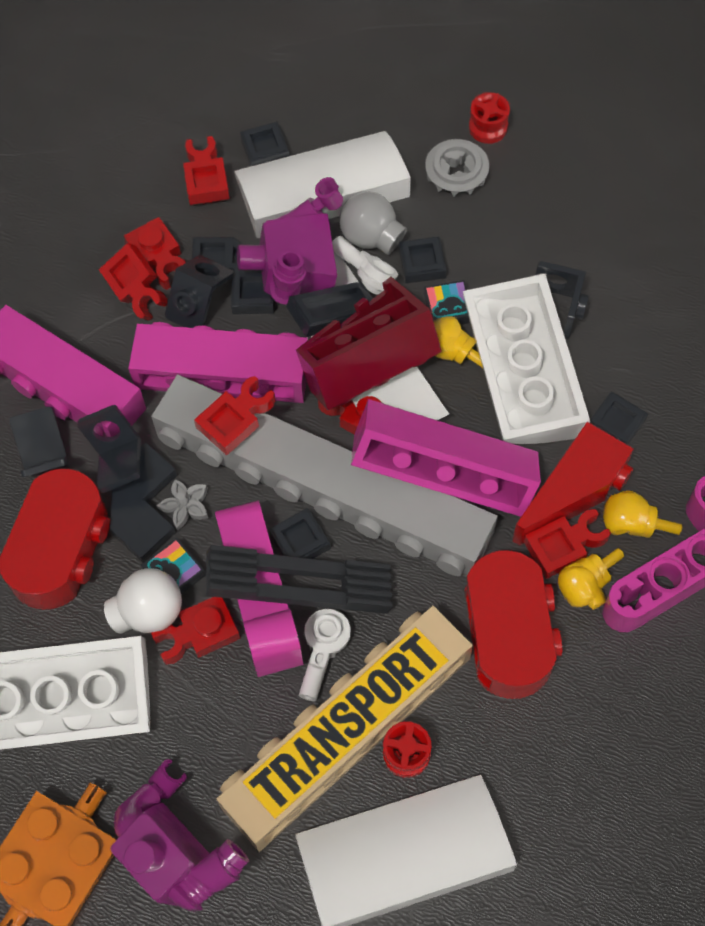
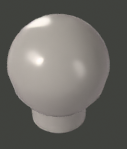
(371, 222)

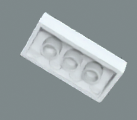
(356, 166)
(526, 361)
(74, 692)
(405, 852)

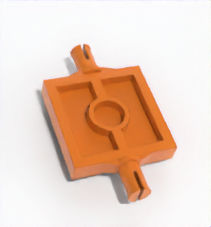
(53, 859)

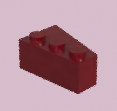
(369, 346)

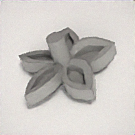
(185, 503)

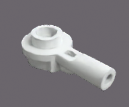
(370, 268)
(326, 634)

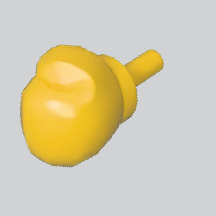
(455, 342)
(633, 514)
(584, 579)

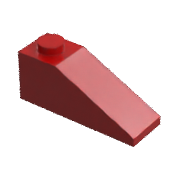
(579, 480)

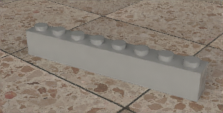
(322, 475)

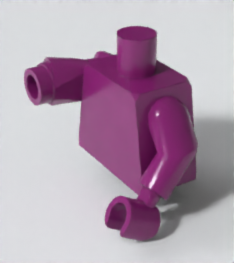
(296, 247)
(164, 852)

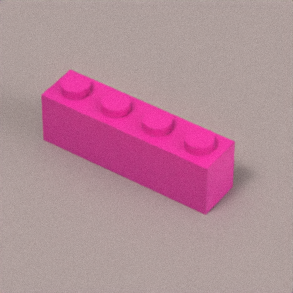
(217, 360)
(62, 374)
(445, 458)

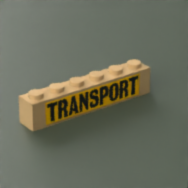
(344, 728)

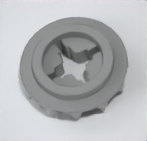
(452, 154)

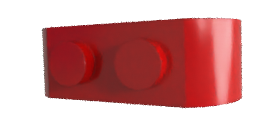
(54, 539)
(511, 624)

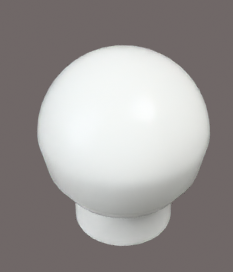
(144, 602)

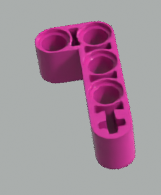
(675, 564)
(267, 624)

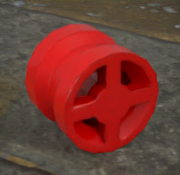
(487, 107)
(408, 739)

